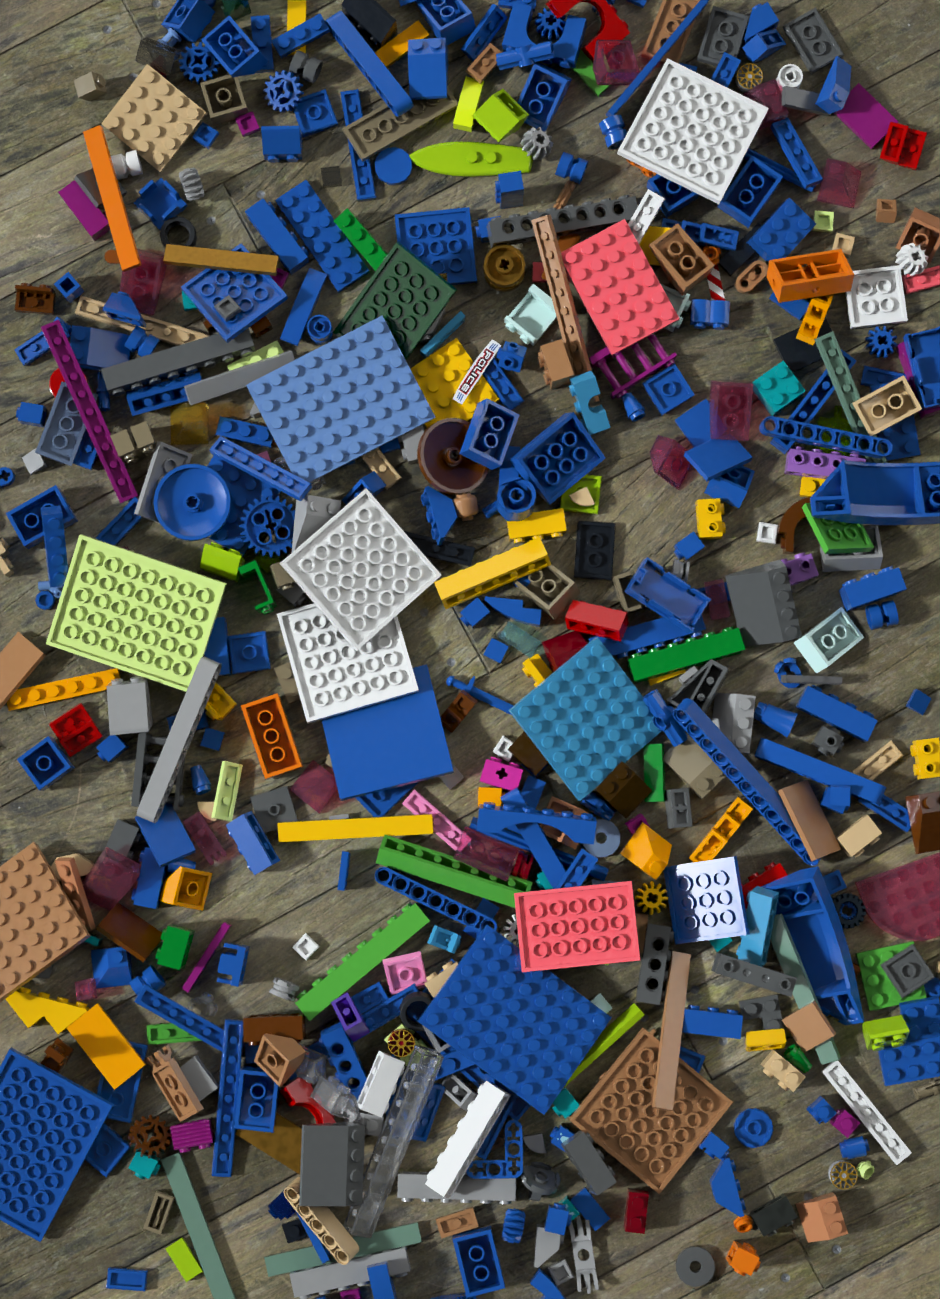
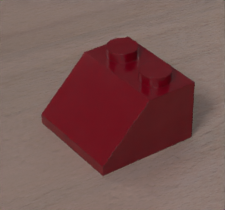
(563, 648)

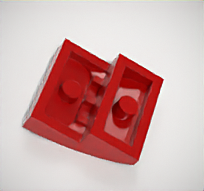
(903, 146)
(75, 729)

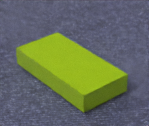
(184, 1259)

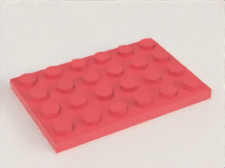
(618, 287)
(577, 926)

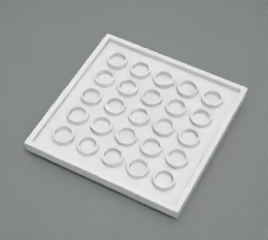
(692, 131)
(360, 569)
(334, 675)

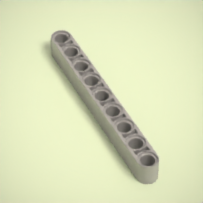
(179, 739)

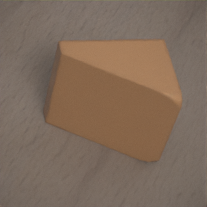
(886, 211)

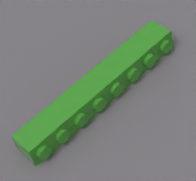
(448, 871)
(361, 962)

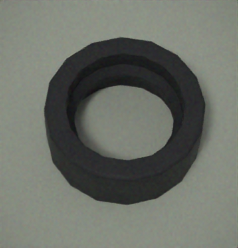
(174, 221)
(410, 998)

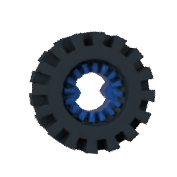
(858, 909)

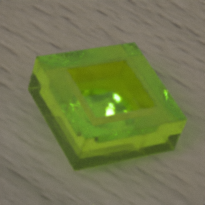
(265, 562)

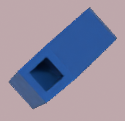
(439, 512)
(726, 1187)

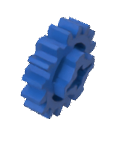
(197, 71)
(277, 97)

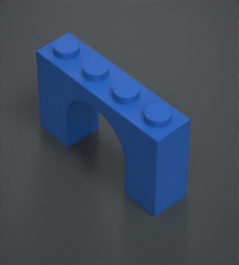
(566, 48)

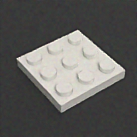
(876, 298)

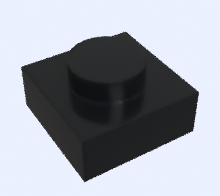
(294, 1230)

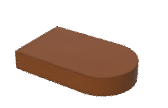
(112, 257)

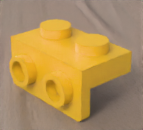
(536, 668)
(219, 703)

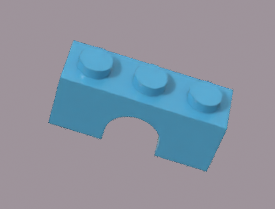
(584, 388)

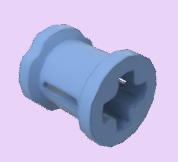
(171, 34)

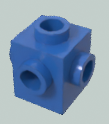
(511, 356)

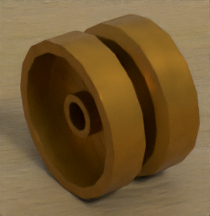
(507, 257)

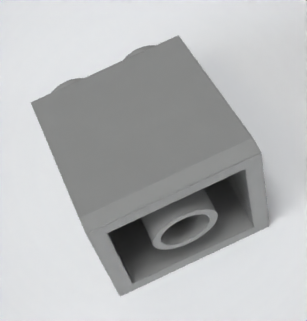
(129, 706)

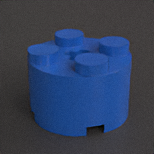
(525, 498)

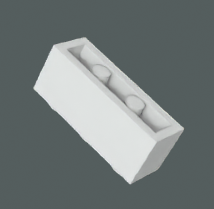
(380, 1084)

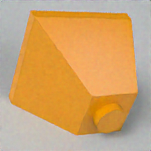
(647, 851)
(186, 888)

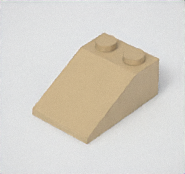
(887, 406)

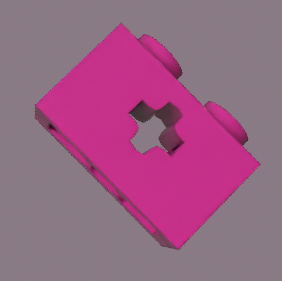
(490, 777)

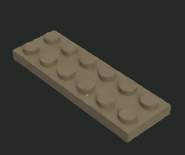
(382, 128)

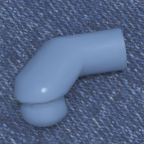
(44, 585)

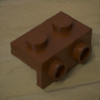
(35, 299)

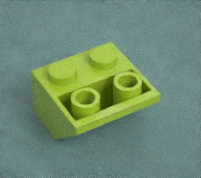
(501, 115)
(221, 562)
(885, 1032)

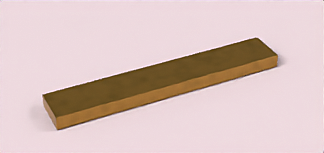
(221, 259)

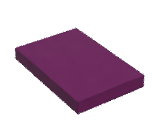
(865, 116)

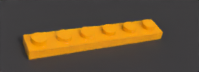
(62, 689)

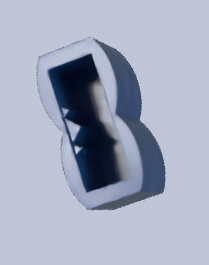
(710, 313)

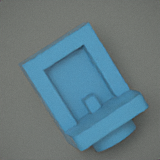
(444, 939)

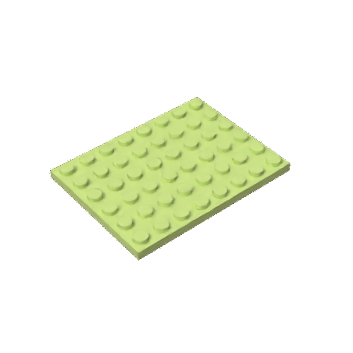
(135, 613)

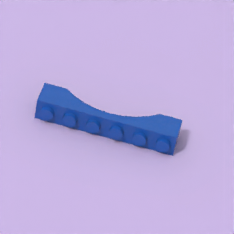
(496, 818)

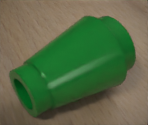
(797, 1058)

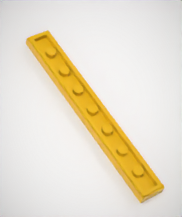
(355, 828)

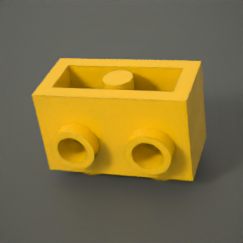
(710, 519)
(929, 758)

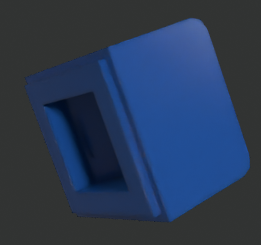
(918, 701)

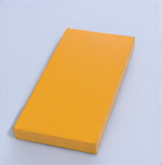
(106, 1046)

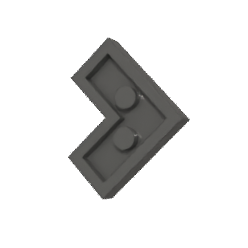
(765, 1008)

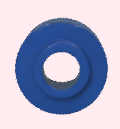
(854, 1147)

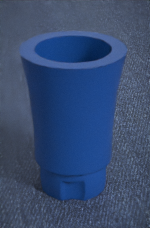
(775, 718)

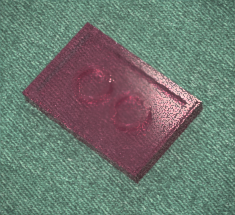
(485, 853)

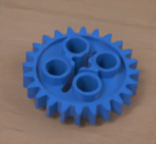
(253, 530)

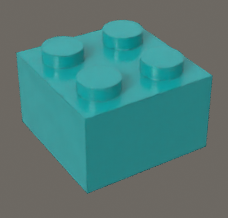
(777, 388)

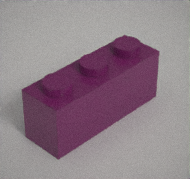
(88, 215)

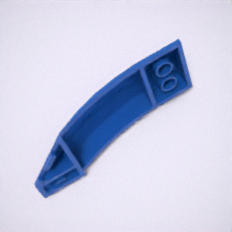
(880, 494)
(820, 942)

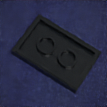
(799, 353)
(594, 550)

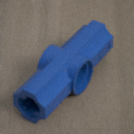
(525, 55)
(664, 718)

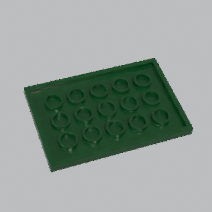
(404, 294)

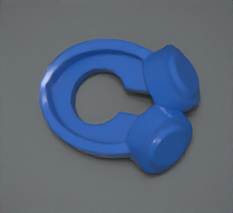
(791, 664)

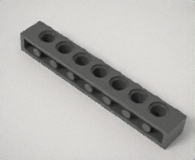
(592, 222)

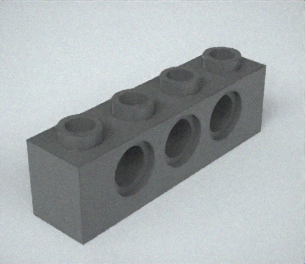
(657, 994)

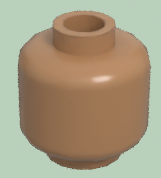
(466, 506)

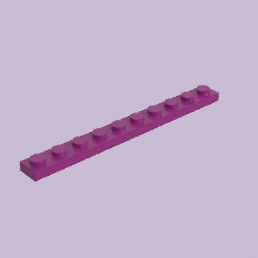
(89, 411)

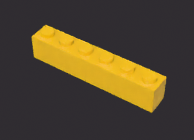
(492, 573)

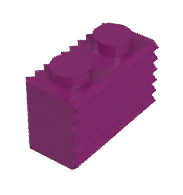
(192, 1134)

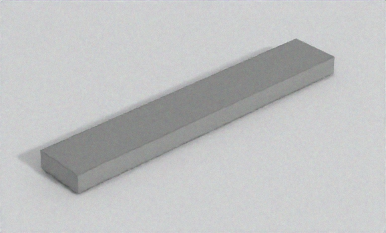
(235, 378)

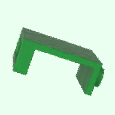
(251, 569)

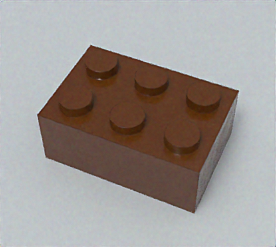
(282, 1025)

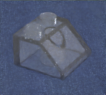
(336, 1098)

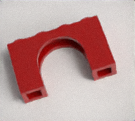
(611, 25)

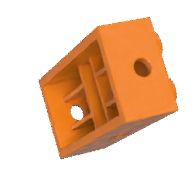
(823, 275)

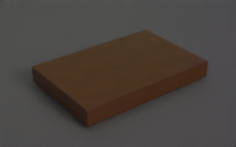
(130, 932)

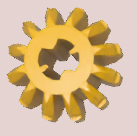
(651, 905)

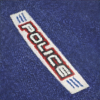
(476, 371)

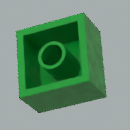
(175, 947)

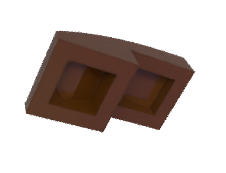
(457, 711)

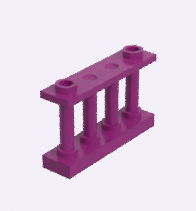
(600, 357)

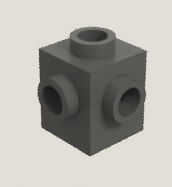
(821, 741)

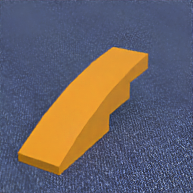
(814, 318)
(722, 831)

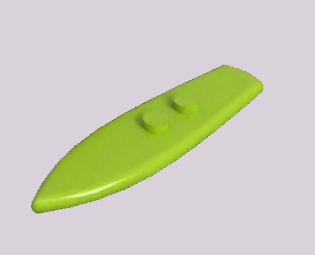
(472, 159)

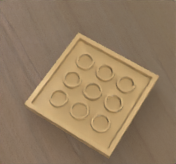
(154, 118)

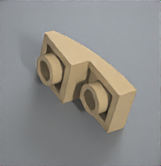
(5, 563)

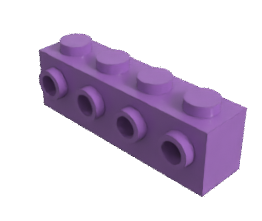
(815, 462)
(800, 568)

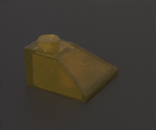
(190, 424)

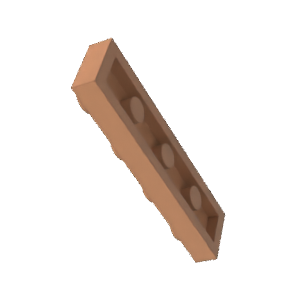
(74, 889)

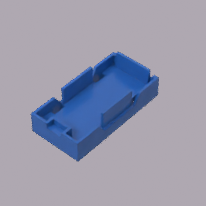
(925, 365)
(667, 595)

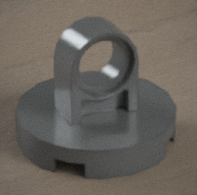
(540, 1180)

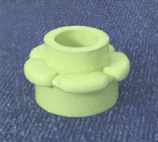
(865, 1170)

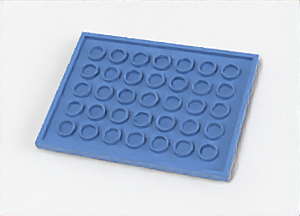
(340, 401)

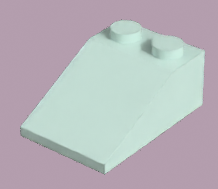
(828, 640)

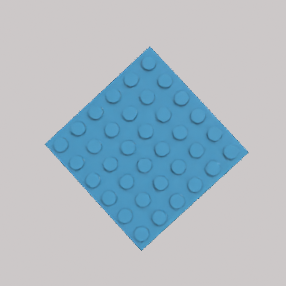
(586, 718)

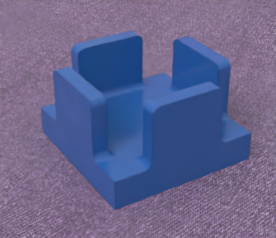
(159, 202)
(233, 964)

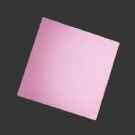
(404, 971)

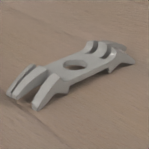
(583, 1266)

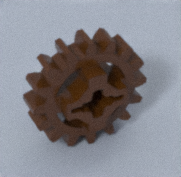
(159, 1140)

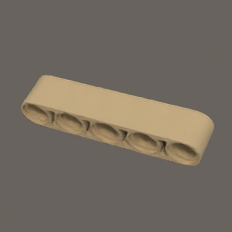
(324, 1226)

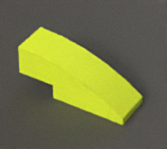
(467, 104)

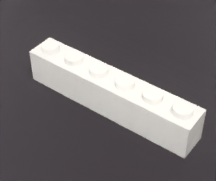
(467, 1139)

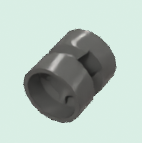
(304, 66)

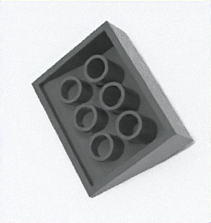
(763, 604)
(332, 1164)

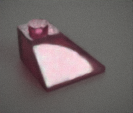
(839, 183)
(669, 461)
(315, 786)

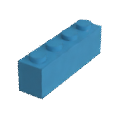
(760, 918)

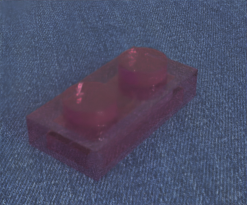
(718, 605)

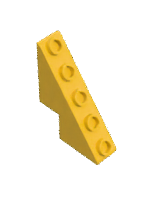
(34, 1007)

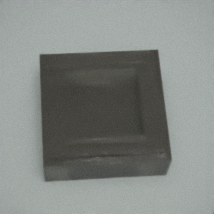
(331, 176)

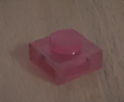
(86, 990)

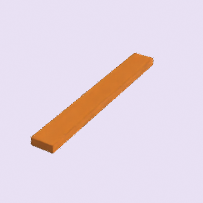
(112, 198)

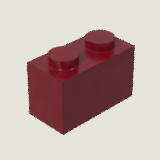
(636, 1211)

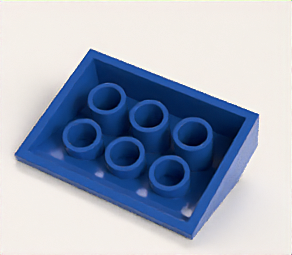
(558, 457)

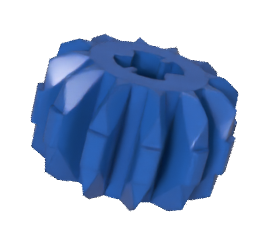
(550, 30)
(885, 348)
(513, 1225)

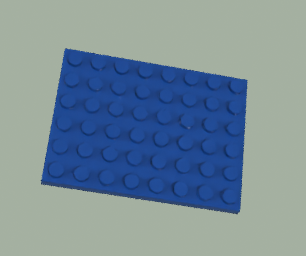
(514, 1023)
(43, 1140)

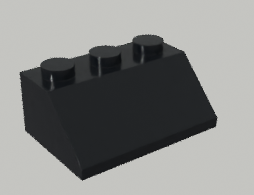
(371, 20)

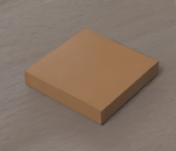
(809, 1026)

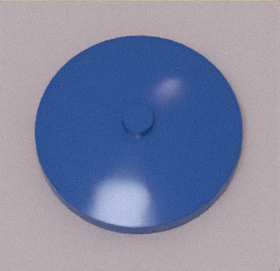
(192, 502)

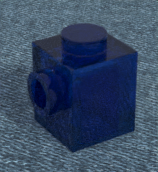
(281, 1207)

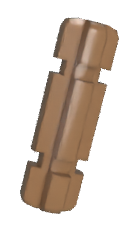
(565, 195)

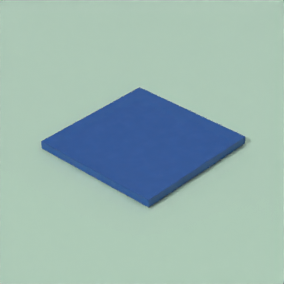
(388, 742)

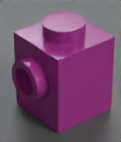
(844, 1122)

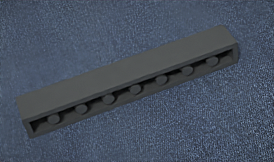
(175, 361)

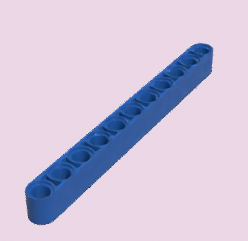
(740, 772)

